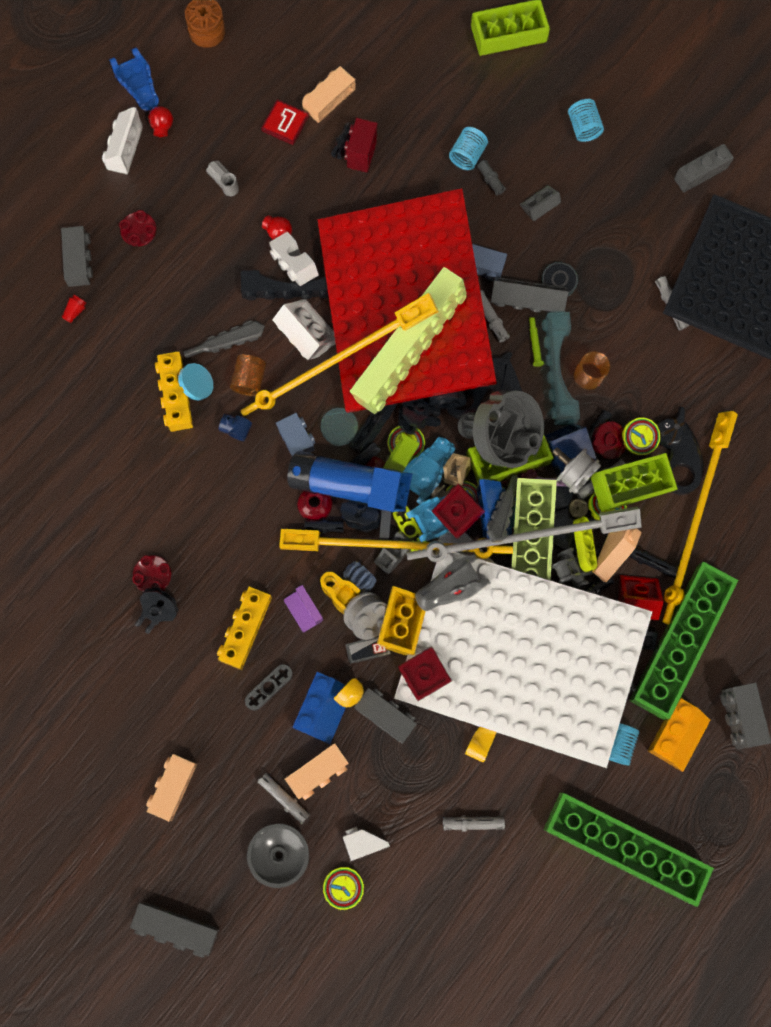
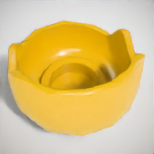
(350, 694)

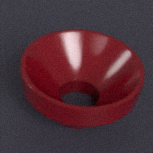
(314, 513)

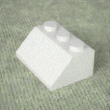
(123, 141)
(305, 328)

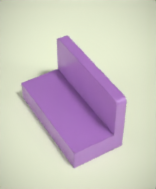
(303, 609)

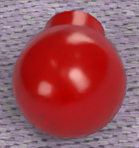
(160, 120)
(276, 226)

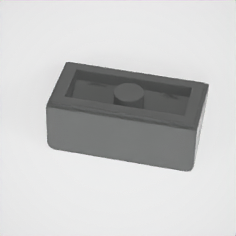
(541, 202)

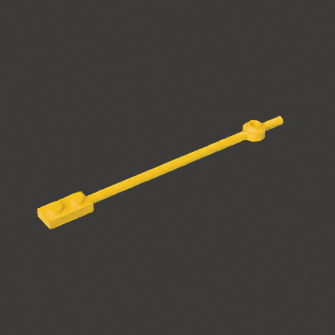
(406, 318)
(720, 439)
(310, 540)

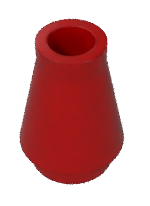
(74, 308)

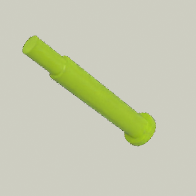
(535, 344)

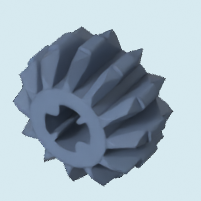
(359, 576)

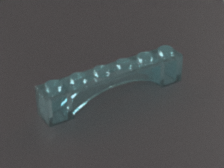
(565, 408)

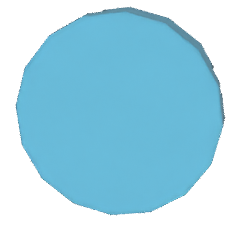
(195, 381)

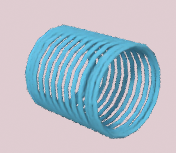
(591, 124)
(468, 143)
(622, 734)

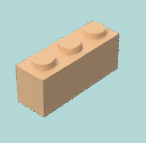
(328, 94)
(317, 772)
(171, 787)

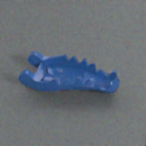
(137, 80)

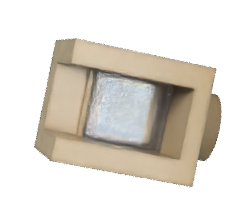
(456, 469)

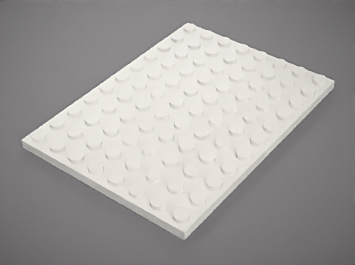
(534, 660)

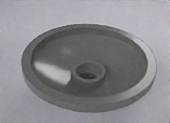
(262, 858)

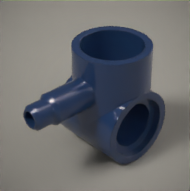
(235, 426)

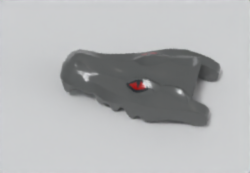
(453, 584)

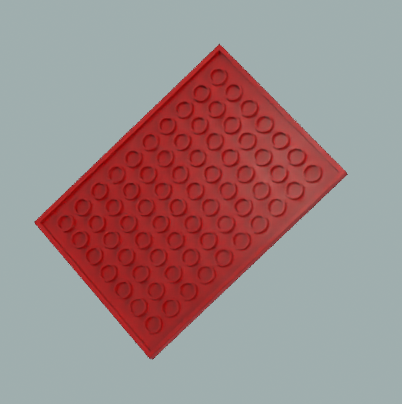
(384, 262)

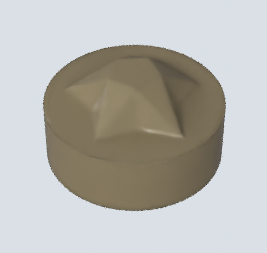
(578, 508)

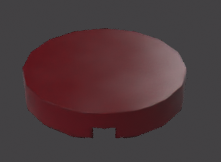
(608, 440)

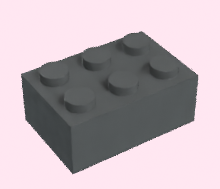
(745, 716)

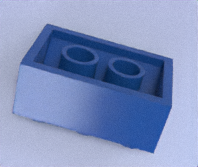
(488, 495)
(320, 712)

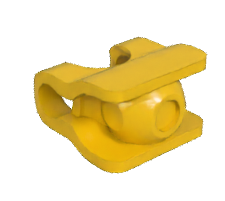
(341, 592)

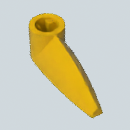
(480, 743)

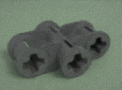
(570, 570)

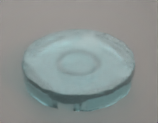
(339, 426)

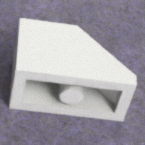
(361, 843)

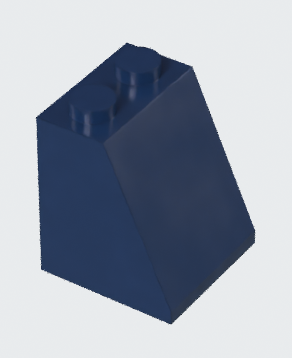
(571, 441)

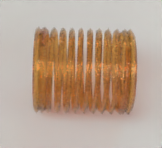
(598, 360)
(247, 375)

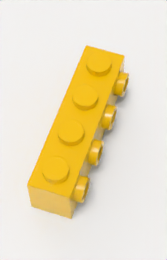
(174, 399)
(245, 628)

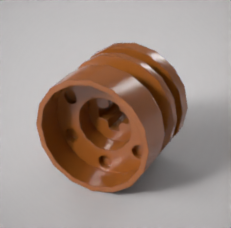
(205, 22)

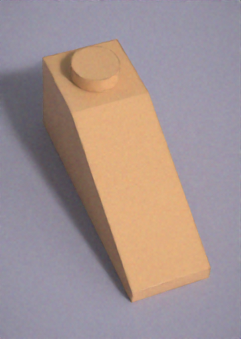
(615, 551)

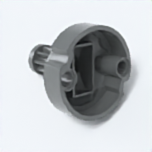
(505, 428)

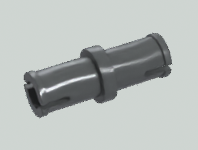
(491, 177)

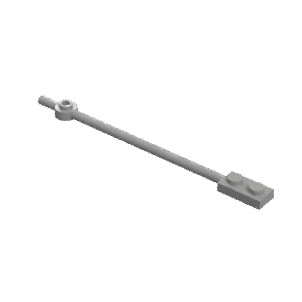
(609, 522)

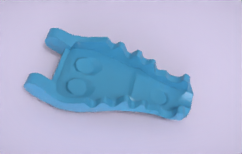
(428, 468)
(426, 519)

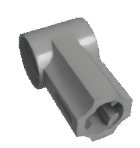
(223, 178)

